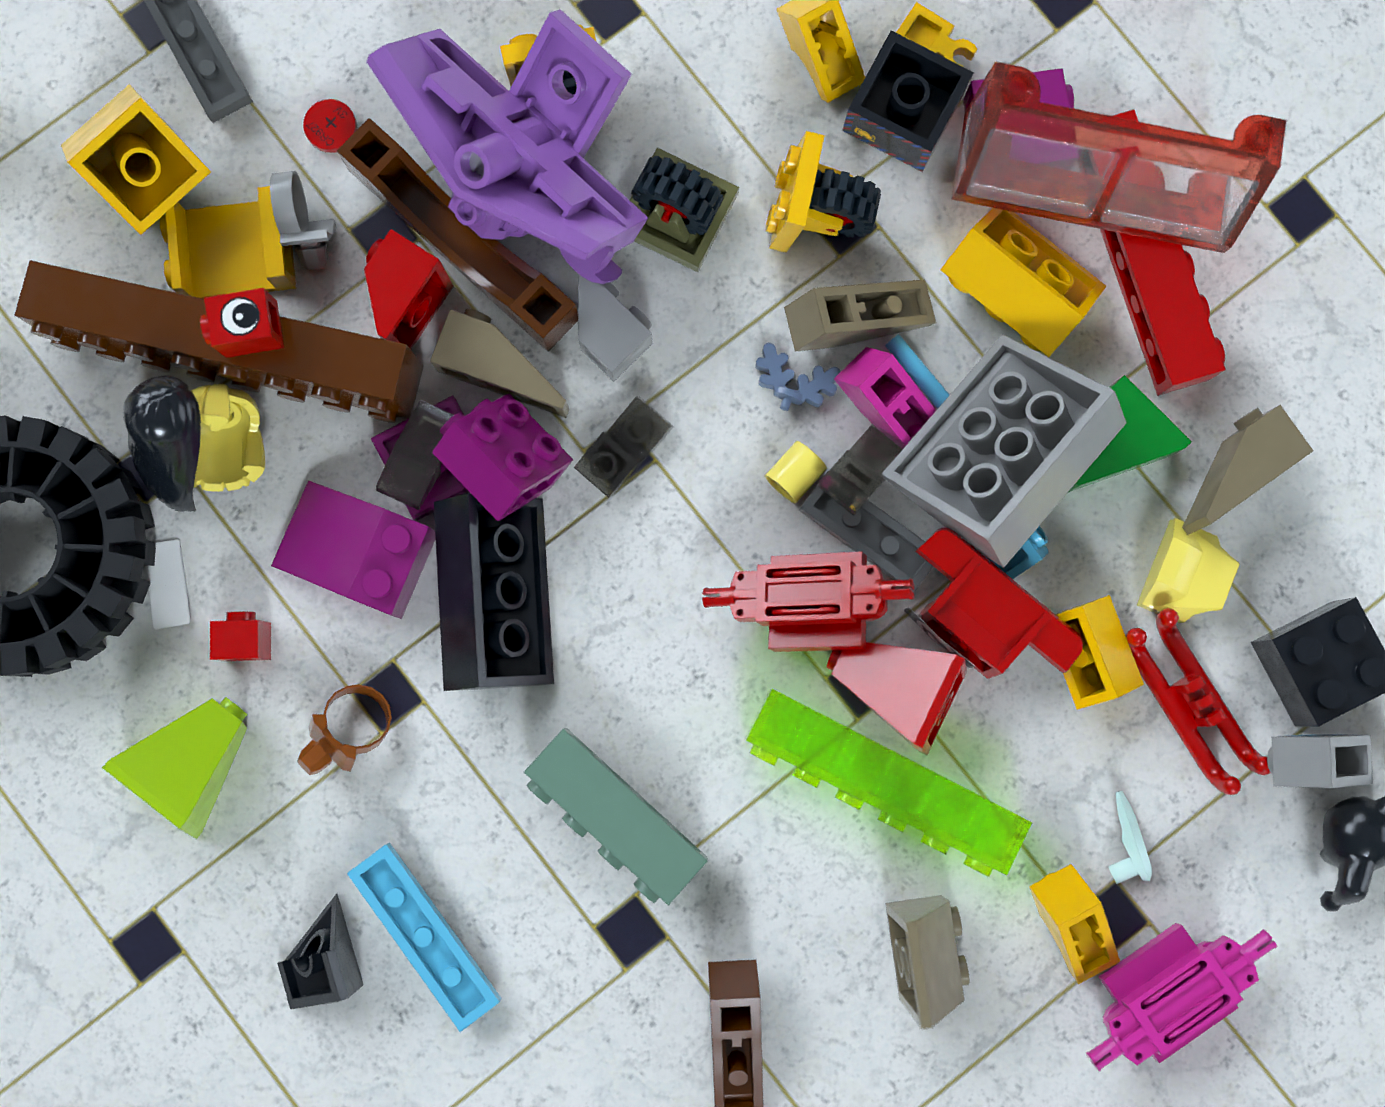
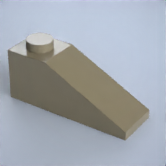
(857, 313)
(484, 357)
(1246, 463)

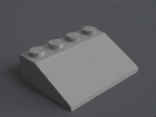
(1006, 447)

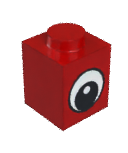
(242, 323)

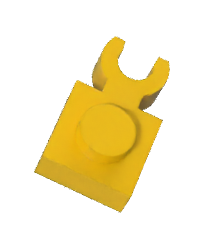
(934, 34)

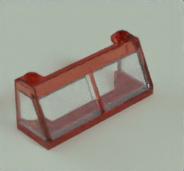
(1111, 168)

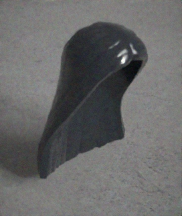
(165, 439)

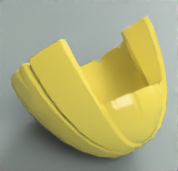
(229, 439)

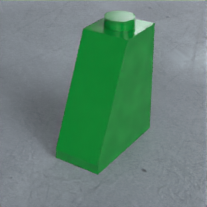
(1141, 441)

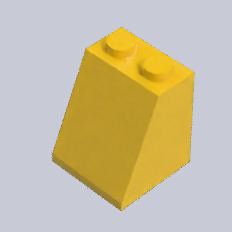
(134, 159)

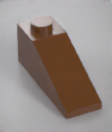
(736, 1033)

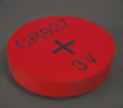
(329, 125)

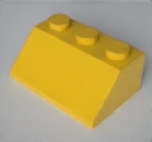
(1023, 279)

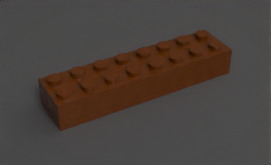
(166, 332)

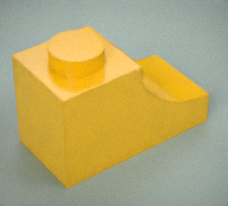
(823, 44)
(1075, 922)

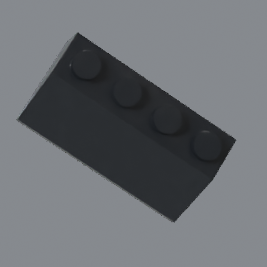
(492, 596)

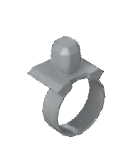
(292, 221)

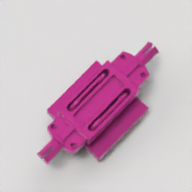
(1174, 993)

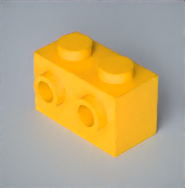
(1106, 662)

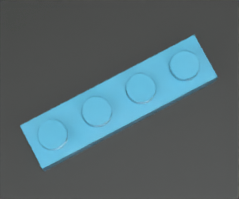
(424, 936)

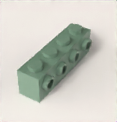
(615, 816)

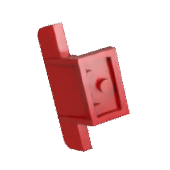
(989, 613)

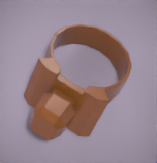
(324, 748)

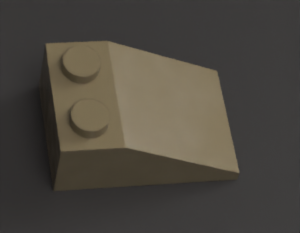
(926, 957)

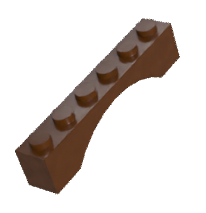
(487, 263)

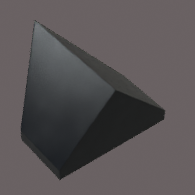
(322, 963)

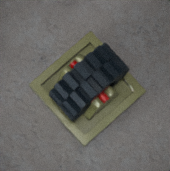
(682, 208)

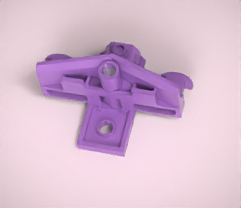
(521, 150)

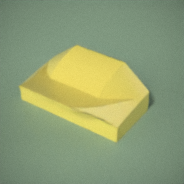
(1188, 573)

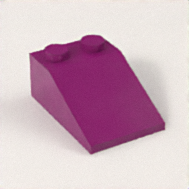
(355, 549)

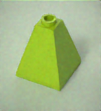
(184, 763)

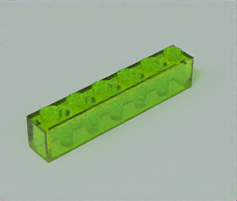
(888, 782)

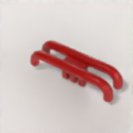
(1193, 704)

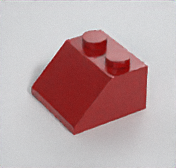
(404, 288)

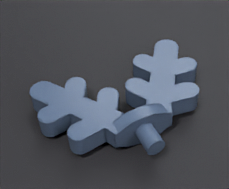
(777, 381)

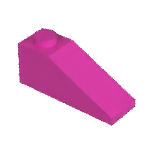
(885, 395)

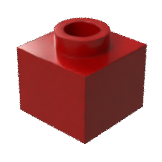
(240, 638)

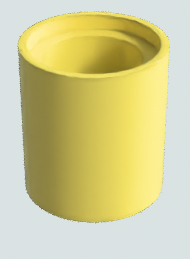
(796, 472)

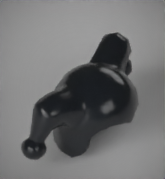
(1355, 846)

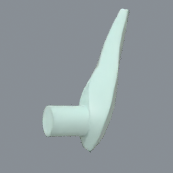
(1138, 862)

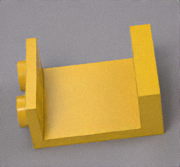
(226, 249)

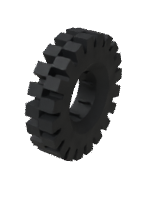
(97, 547)

